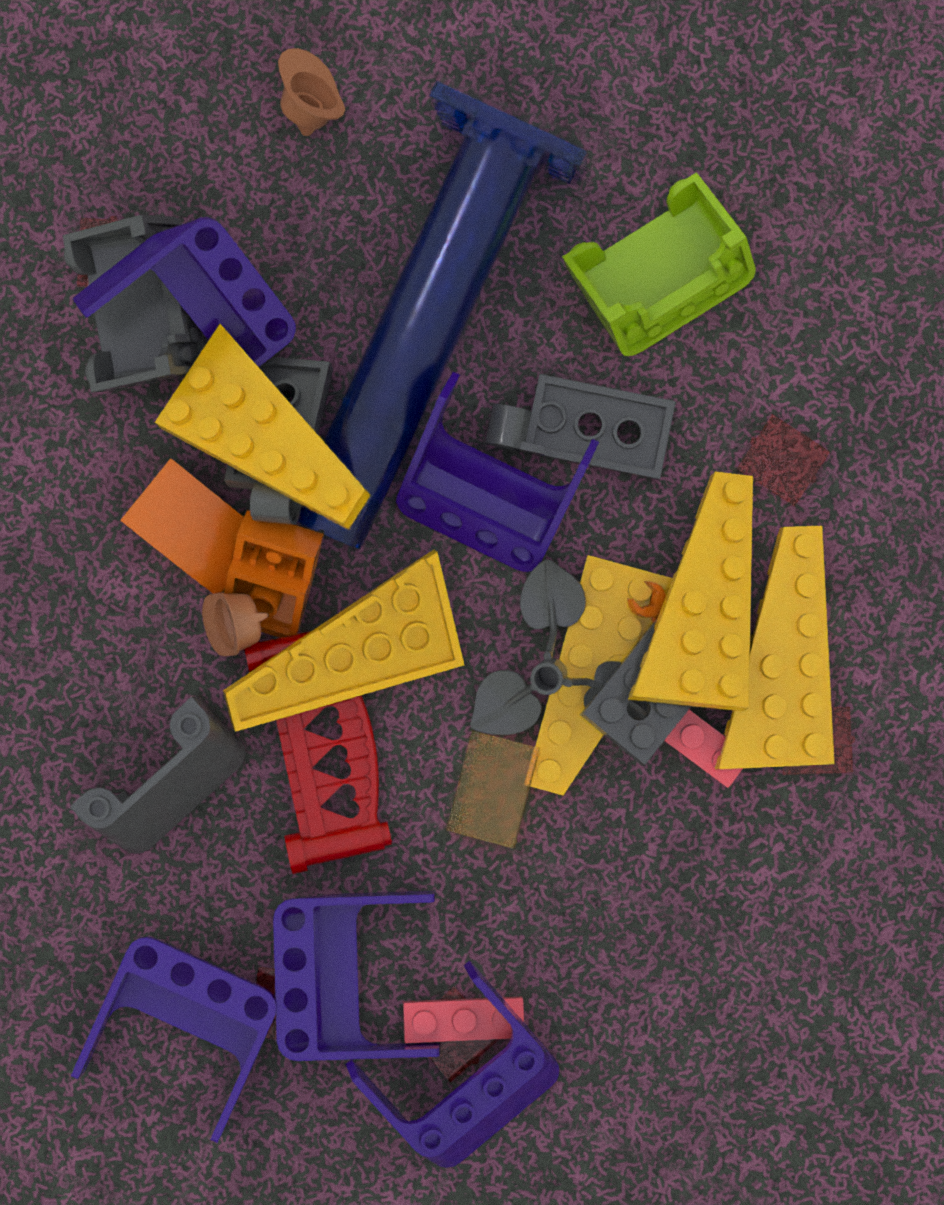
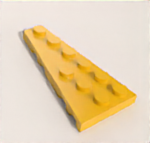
(248, 424)
(704, 623)
(601, 634)
(373, 644)
(788, 665)

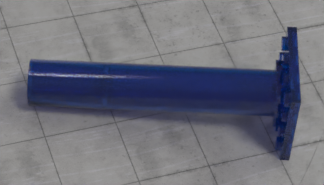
(437, 292)

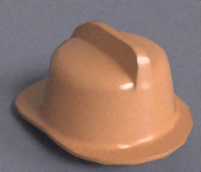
(309, 91)
(231, 622)

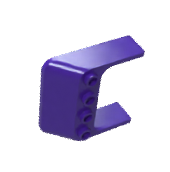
(209, 282)
(482, 497)
(320, 978)
(192, 998)
(481, 1102)

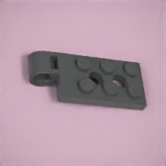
(311, 385)
(554, 430)
(610, 715)

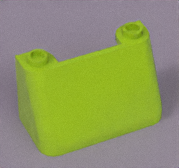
(664, 269)

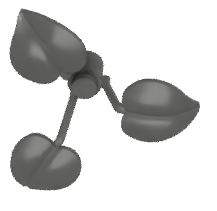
(503, 699)

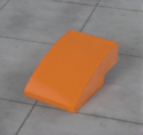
(187, 525)
(276, 570)

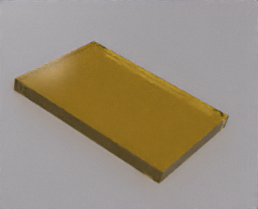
(493, 789)

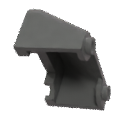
(142, 328)
(206, 761)

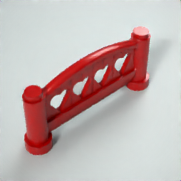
(322, 833)

